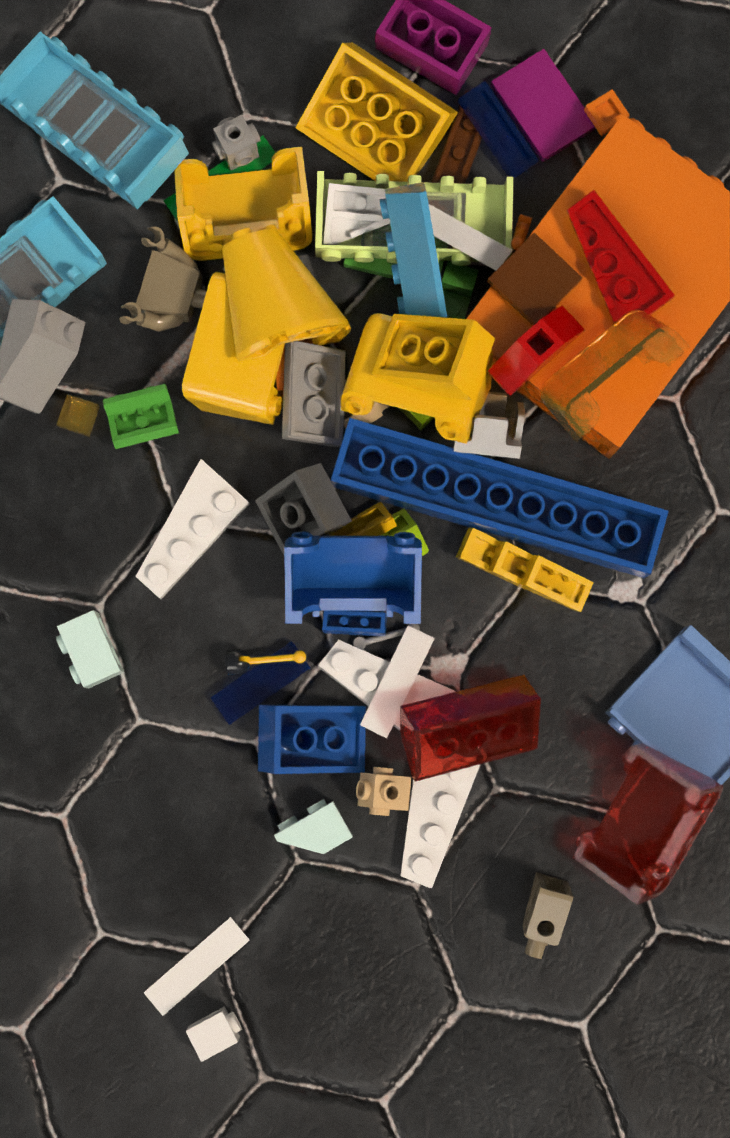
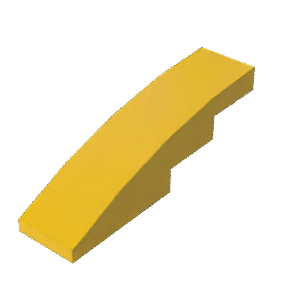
(524, 569)

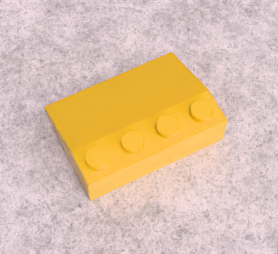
(375, 116)

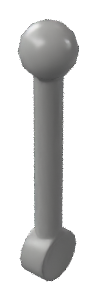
(361, 643)

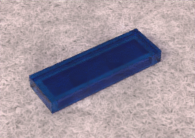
(498, 130)
(258, 685)

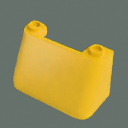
(222, 204)
(215, 377)
(452, 416)

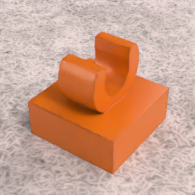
(605, 112)

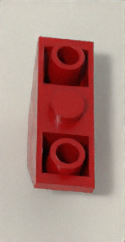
(535, 349)

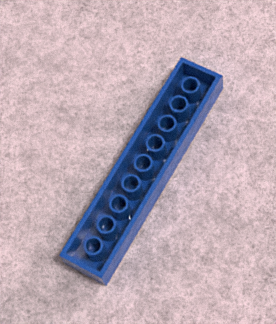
(499, 498)

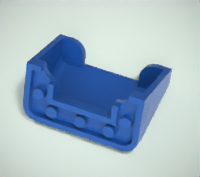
(353, 575)

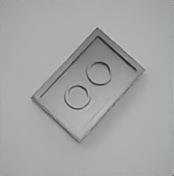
(313, 394)

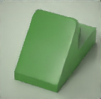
(458, 288)

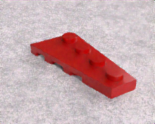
(617, 263)

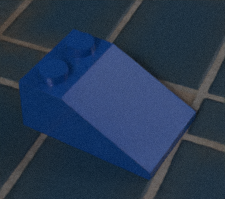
(311, 739)

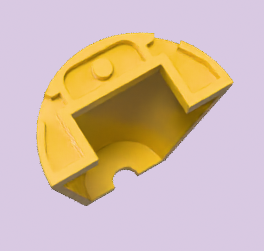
(275, 296)

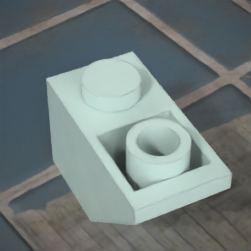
(317, 831)

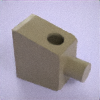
(548, 902)

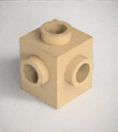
(383, 791)

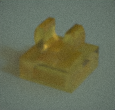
(78, 415)

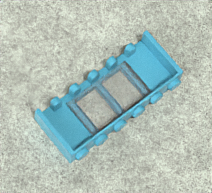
(91, 119)
(44, 258)

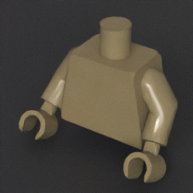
(168, 288)

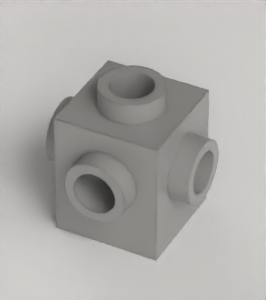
(236, 142)

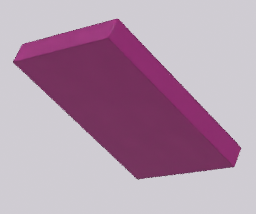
(543, 105)

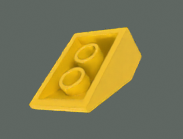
(434, 354)

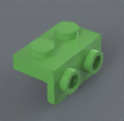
(140, 416)

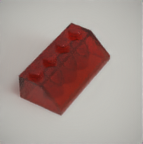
(470, 727)

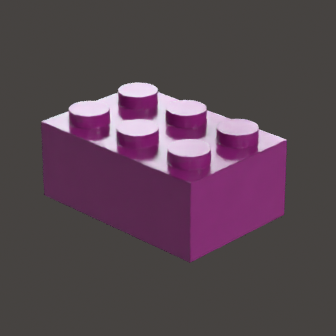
(433, 40)

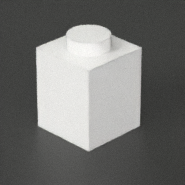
(214, 1033)

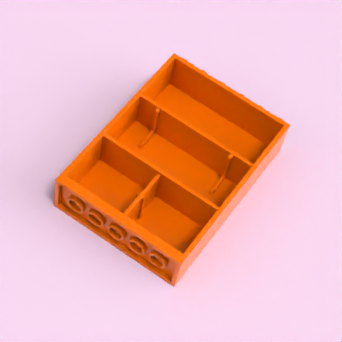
(683, 231)

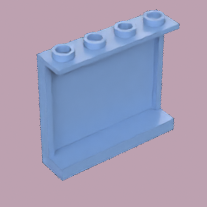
(681, 705)

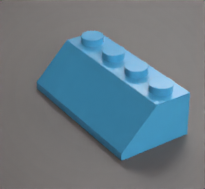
(415, 251)

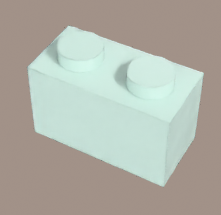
(89, 650)

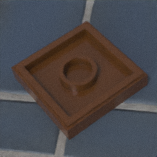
(534, 279)

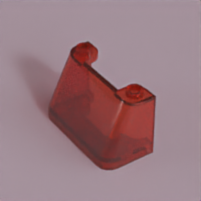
(648, 824)

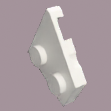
(352, 212)

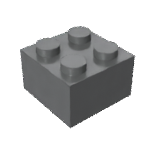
(303, 504)

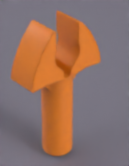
(521, 231)

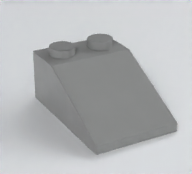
(36, 352)

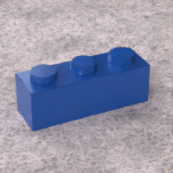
(354, 623)

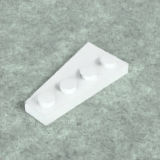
(195, 523)
(363, 672)
(432, 821)

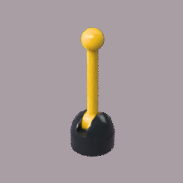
(239, 661)

